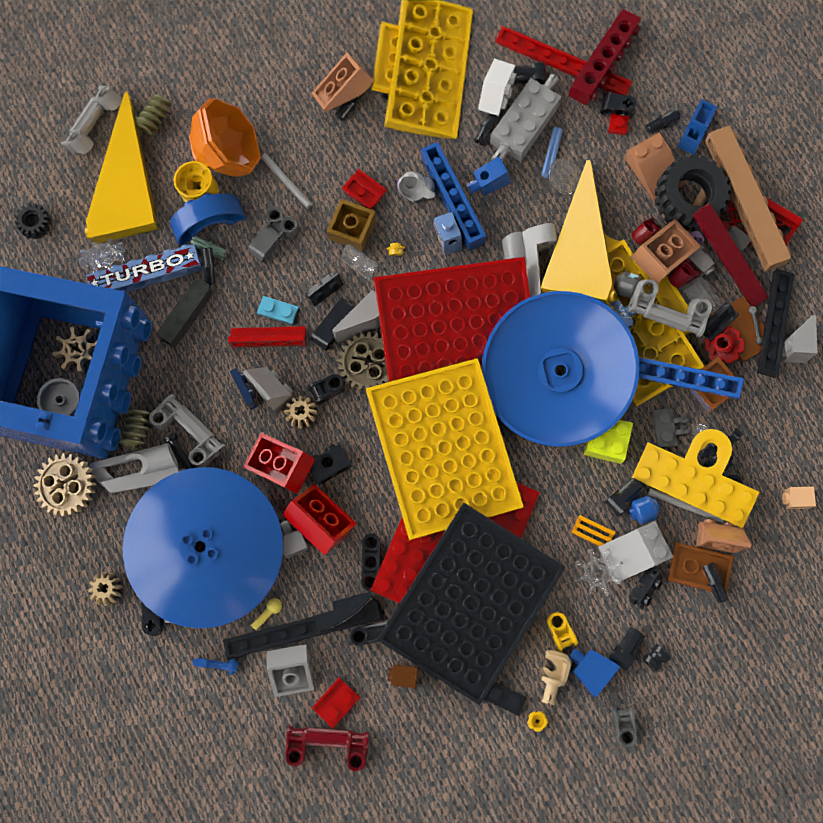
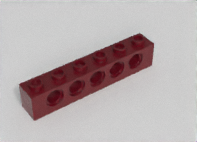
(604, 57)

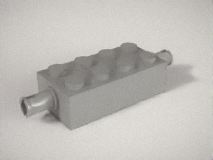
(526, 119)

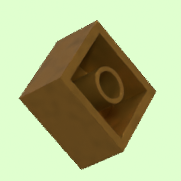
(351, 224)

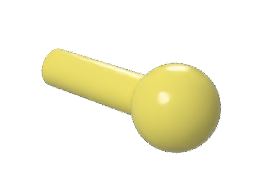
(273, 607)

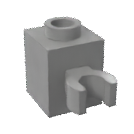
(293, 541)

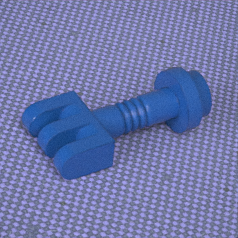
(231, 667)

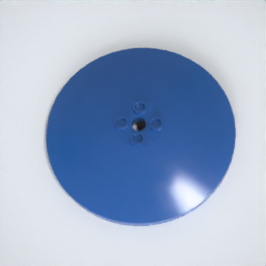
(554, 332)
(239, 555)

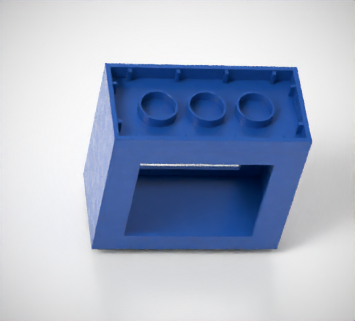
(122, 326)

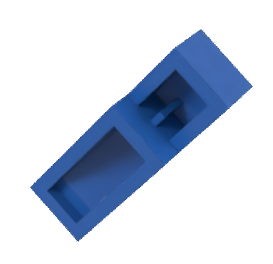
(697, 127)

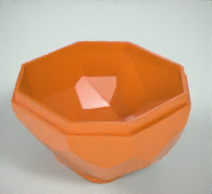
(224, 139)

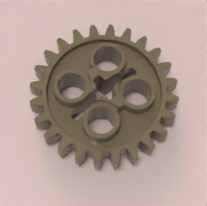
(362, 378)

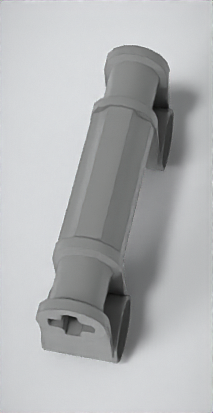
(103, 100)
(666, 315)
(192, 426)

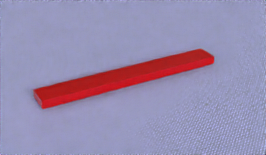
(555, 58)

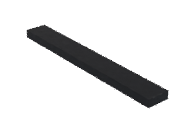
(294, 632)

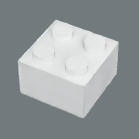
(497, 87)

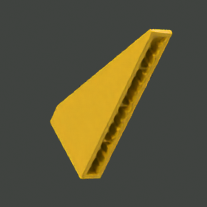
(123, 193)
(581, 253)

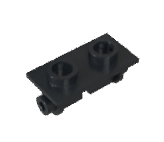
(330, 284)
(719, 321)
(643, 595)

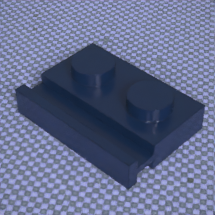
(247, 394)

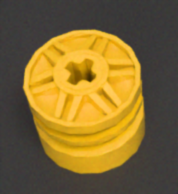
(193, 176)

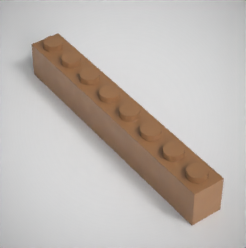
(748, 199)

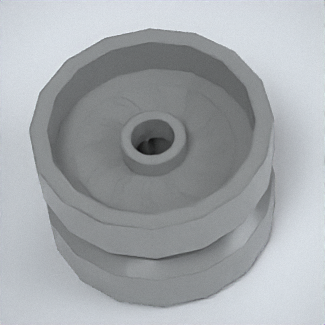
(59, 397)

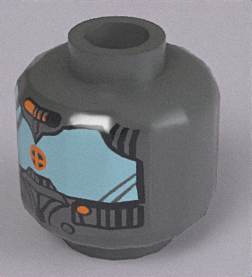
(626, 284)

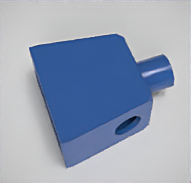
(490, 177)
(592, 670)

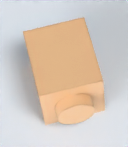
(799, 498)

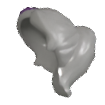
(415, 186)

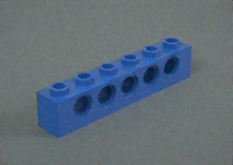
(453, 196)
(690, 378)

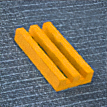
(577, 525)

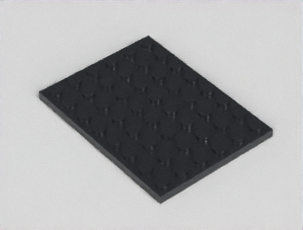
(471, 603)

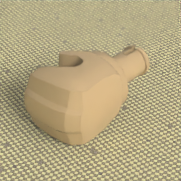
(557, 677)

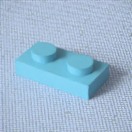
(277, 310)

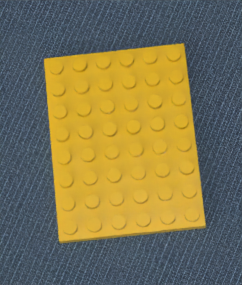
(443, 447)

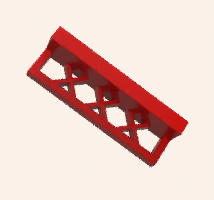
(267, 337)

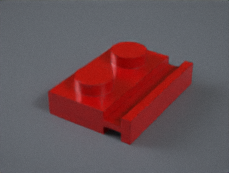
(364, 189)
(335, 702)

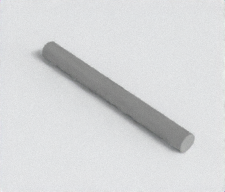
(291, 186)
(674, 501)

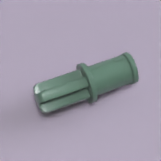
(218, 252)

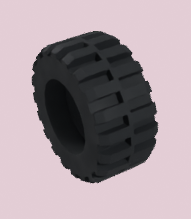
(699, 171)

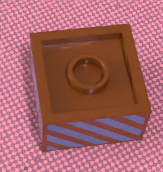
(708, 400)

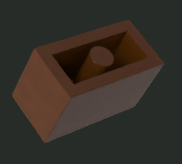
(403, 676)

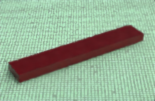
(730, 255)

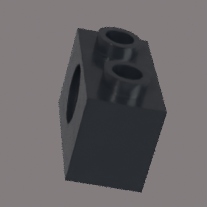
(340, 464)

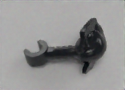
(711, 451)

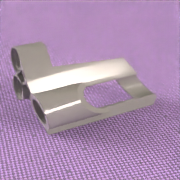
(527, 245)
(157, 464)

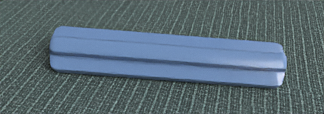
(552, 150)

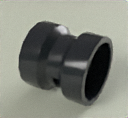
(656, 658)

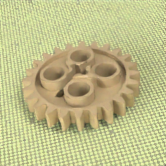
(71, 500)

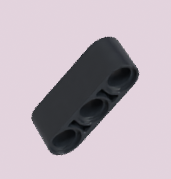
(323, 335)
(370, 553)

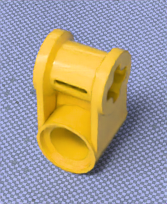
(562, 632)

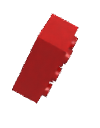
(279, 463)
(319, 519)

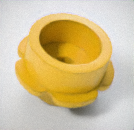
(395, 249)
(542, 721)

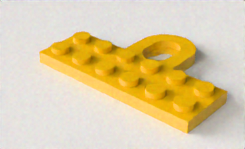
(697, 484)

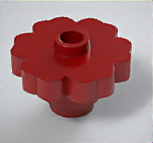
(730, 353)

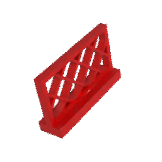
(781, 215)

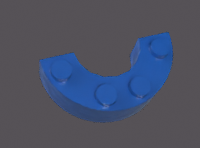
(203, 213)

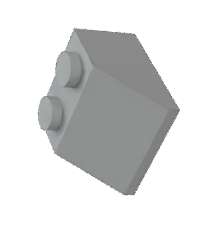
(802, 343)
(290, 670)

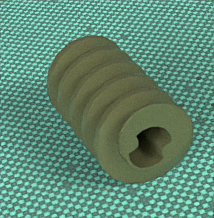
(152, 113)
(134, 429)

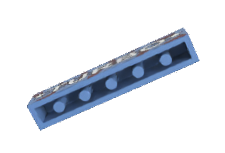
(150, 270)

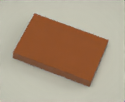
(745, 325)
(688, 563)

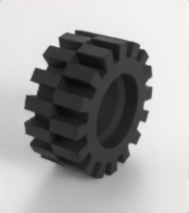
(25, 214)

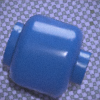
(644, 509)

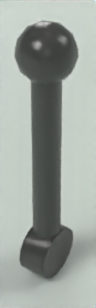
(753, 310)

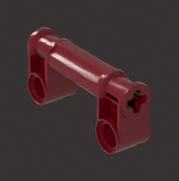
(684, 272)
(326, 738)

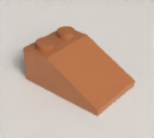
(342, 83)
(649, 162)
(665, 251)
(721, 537)

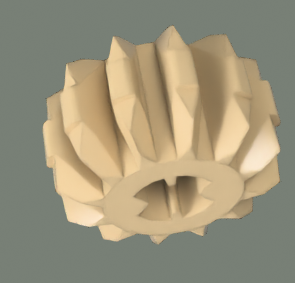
(302, 418)
(105, 597)

